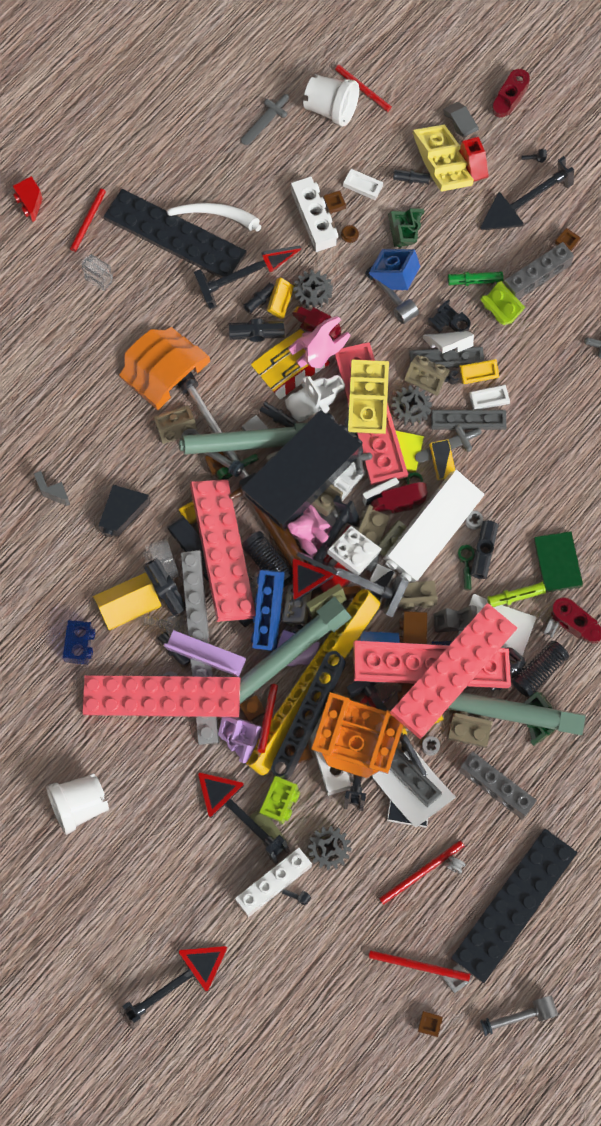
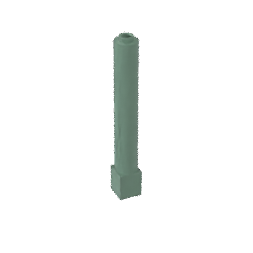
(238, 440)
(330, 617)
(519, 712)

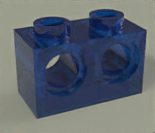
(74, 642)

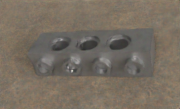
(539, 271)
(497, 785)

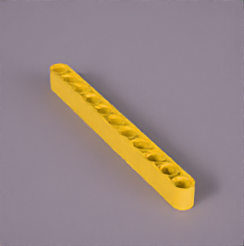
(361, 610)

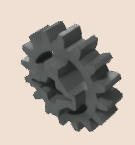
(313, 281)
(419, 409)
(320, 843)

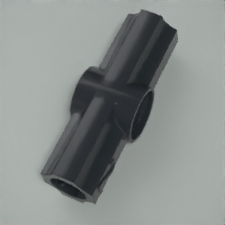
(256, 330)
(486, 539)
(165, 586)

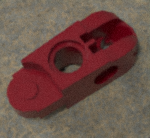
(505, 104)
(313, 318)
(401, 498)
(589, 631)

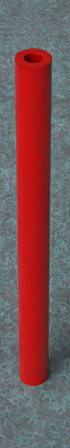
(421, 872)
(419, 965)

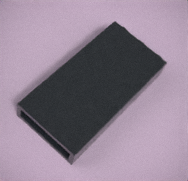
(303, 469)

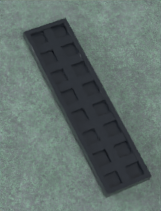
(174, 234)
(514, 906)

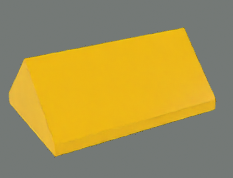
(127, 601)

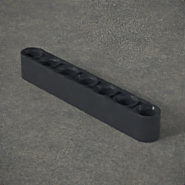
(191, 541)
(310, 724)

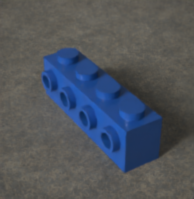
(267, 609)

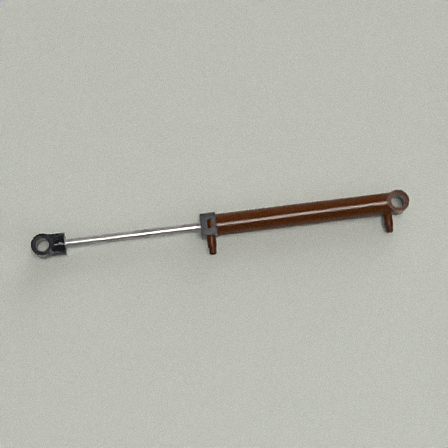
(283, 539)

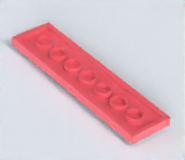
(386, 453)
(222, 550)
(410, 661)
(453, 671)
(161, 696)

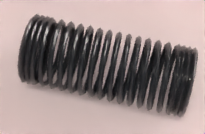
(255, 541)
(556, 652)

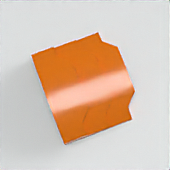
(159, 363)
(357, 737)

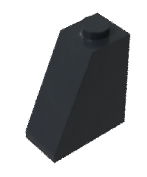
(121, 510)

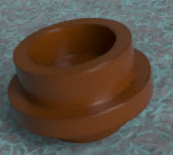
(350, 234)

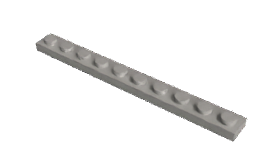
(198, 629)

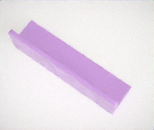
(205, 653)

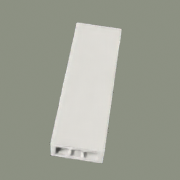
(433, 526)

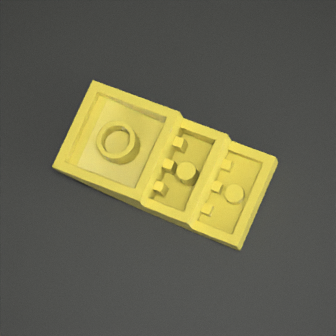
(442, 157)
(368, 396)

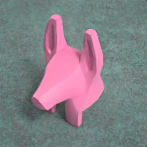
(319, 344)
(310, 530)

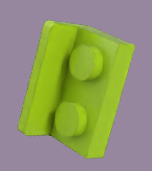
(503, 304)
(279, 800)

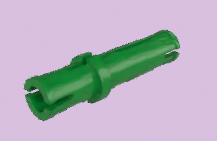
(475, 278)

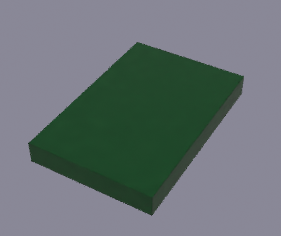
(558, 561)

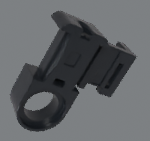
(447, 316)

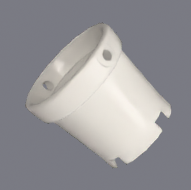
(332, 98)
(77, 801)

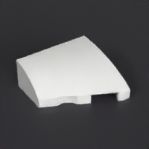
(449, 341)

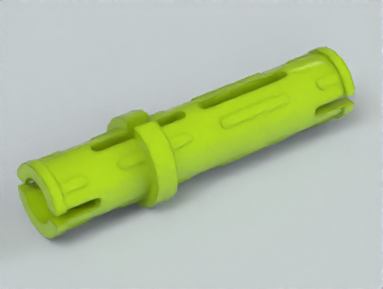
(508, 597)

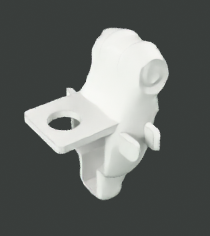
(314, 396)

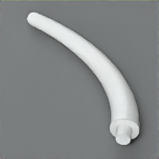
(239, 215)

